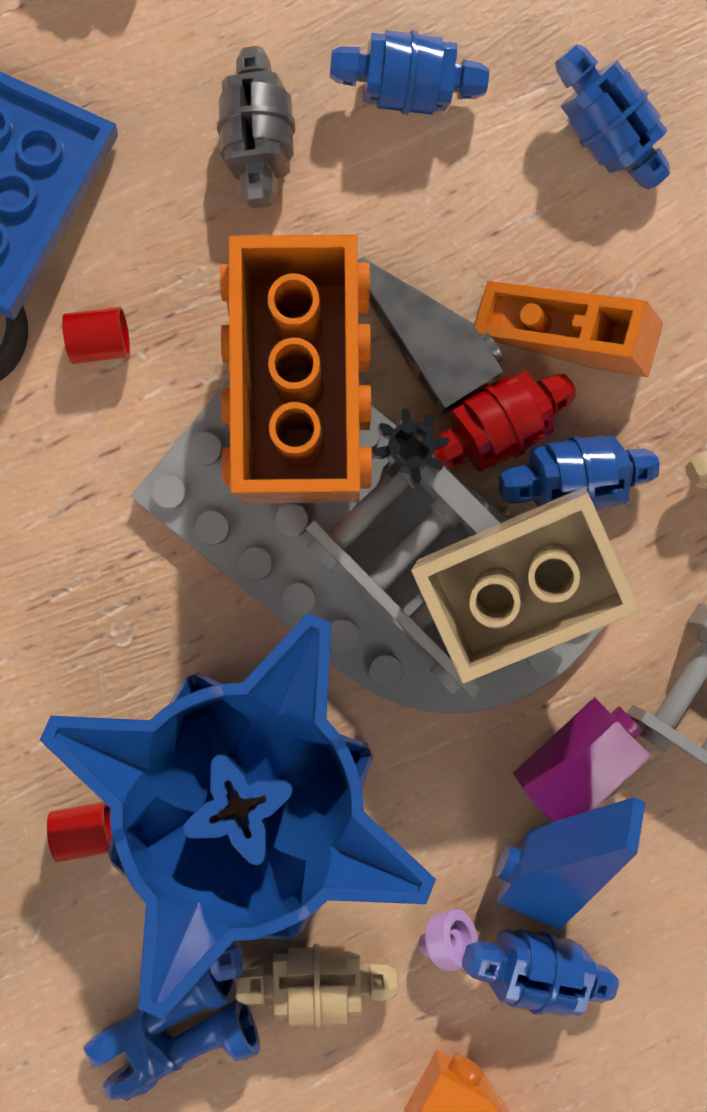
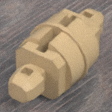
(316, 1004)

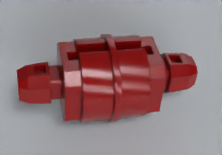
(504, 420)

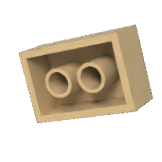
(524, 585)

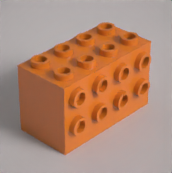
(296, 369)

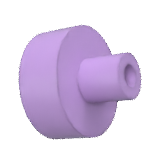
(447, 938)

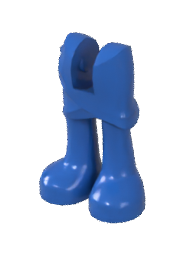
(156, 1053)

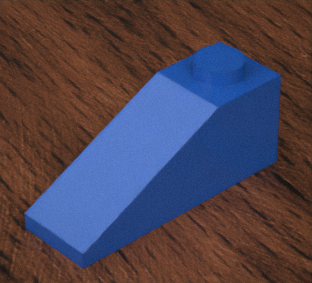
(569, 861)

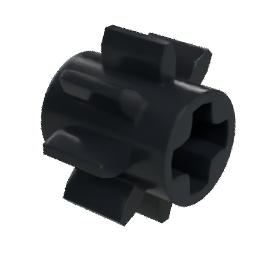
(405, 431)

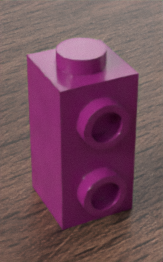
(583, 762)

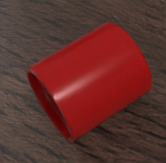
(96, 335)
(79, 831)

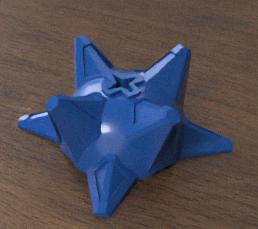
(233, 874)

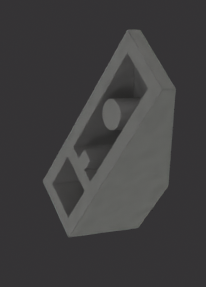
(435, 341)

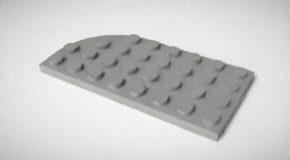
(268, 558)

